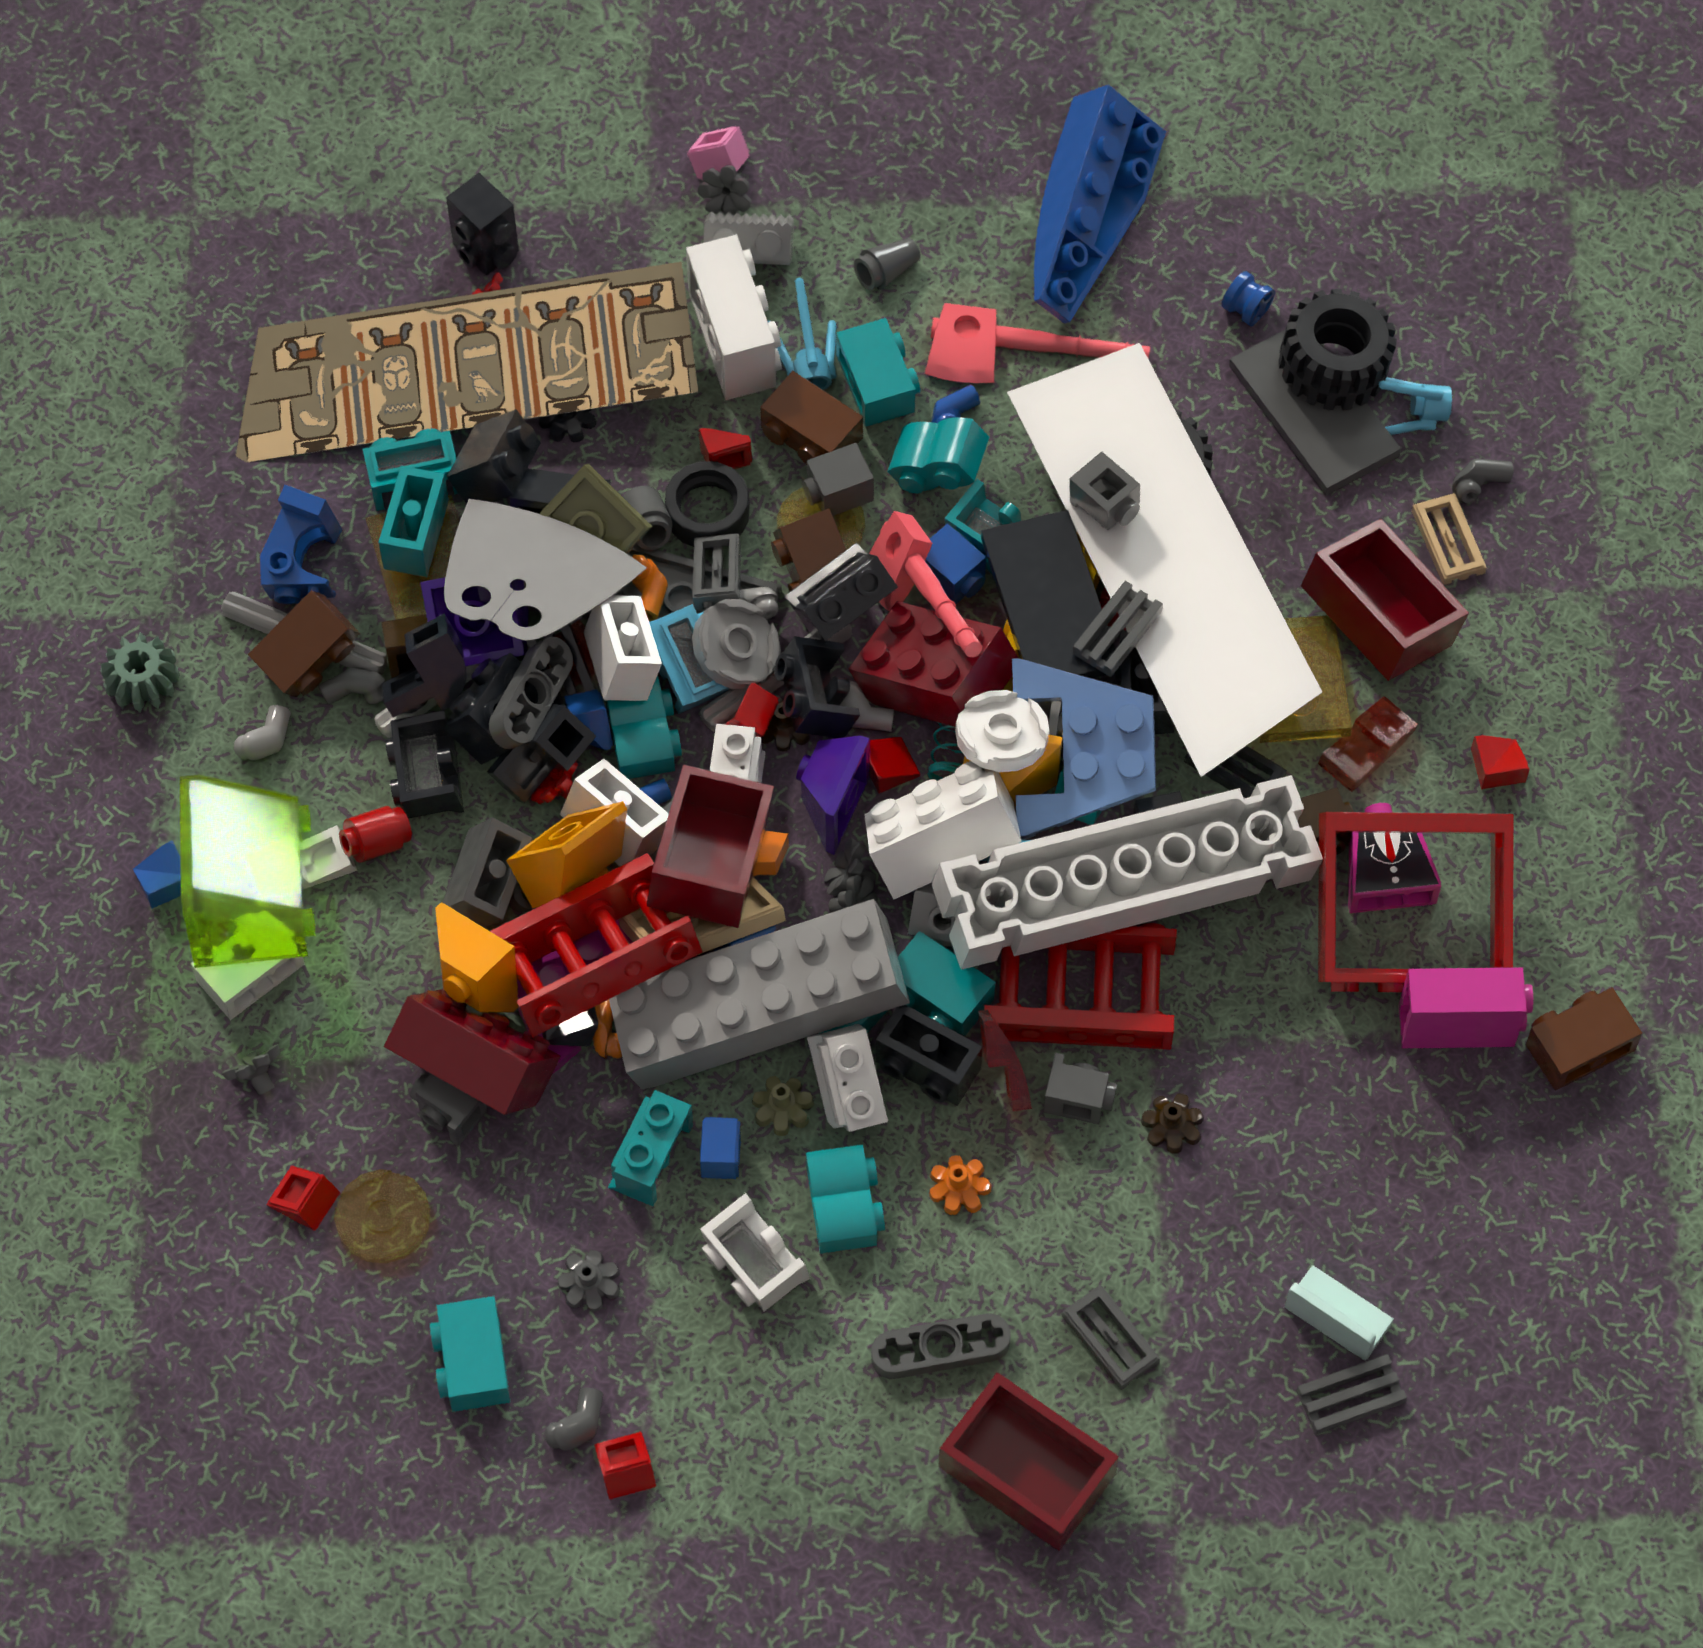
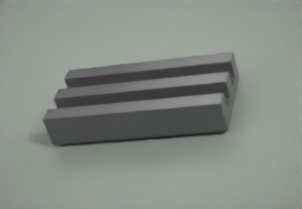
(717, 592)
(1137, 601)
(1135, 1369)
(1343, 1377)

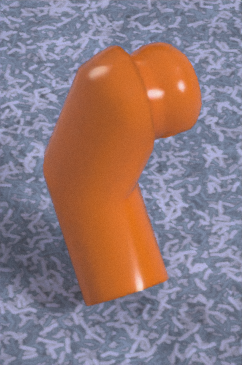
(652, 586)
(604, 1040)

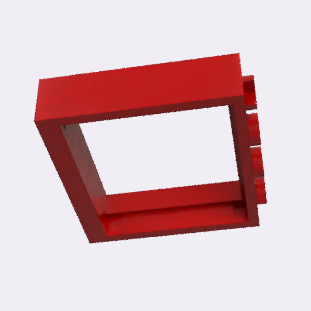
(1501, 885)

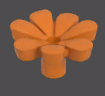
(959, 1185)

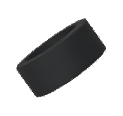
(707, 474)

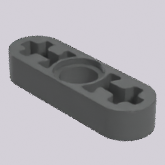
(515, 700)
(903, 1339)

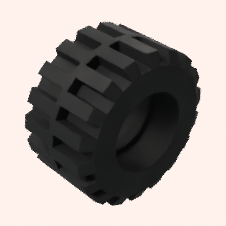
(1339, 321)

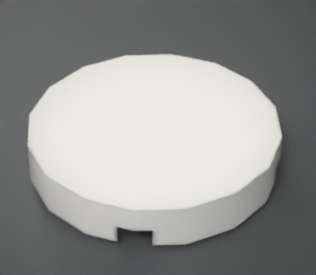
(1002, 731)

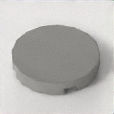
(735, 644)

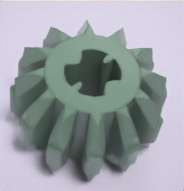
(156, 679)

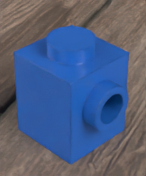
(956, 564)

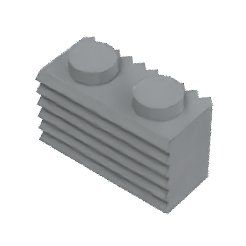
(766, 237)

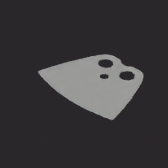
(561, 565)

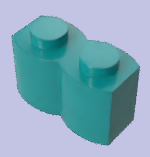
(938, 454)
(642, 734)
(843, 1199)

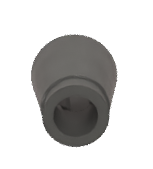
(885, 263)

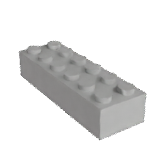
(759, 995)

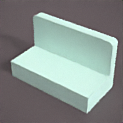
(1338, 1312)

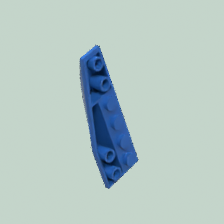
(1091, 195)

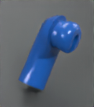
(955, 404)

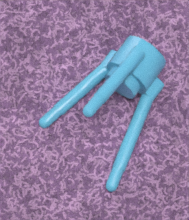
(810, 361)
(1428, 401)

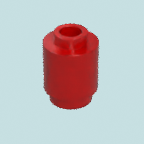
(375, 833)

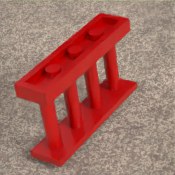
(579, 913)
(1101, 1023)

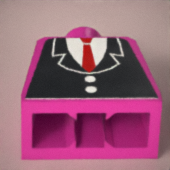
(1390, 870)

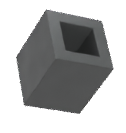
(839, 480)

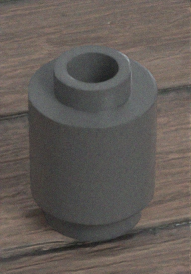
(651, 507)

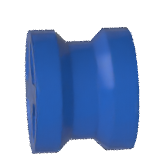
(1248, 298)

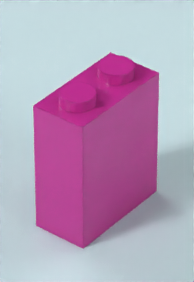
(1464, 1007)

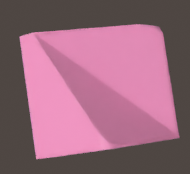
(717, 150)

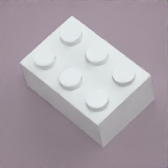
(733, 316)
(939, 824)

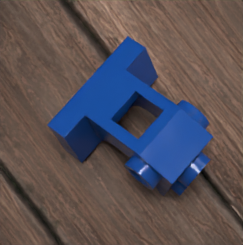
(299, 525)

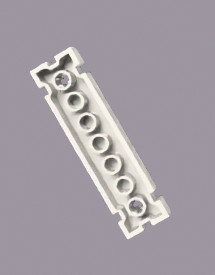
(1126, 872)

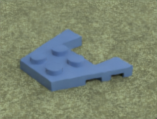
(1104, 745)

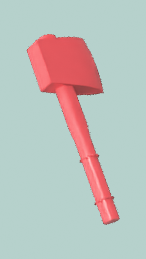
(967, 342)
(903, 552)

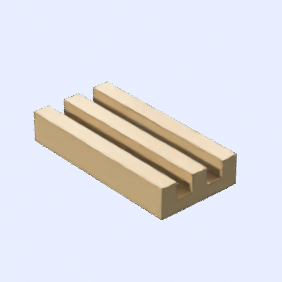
(1460, 569)

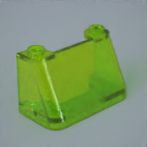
(242, 872)

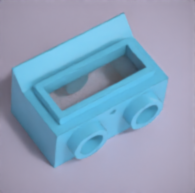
(679, 664)

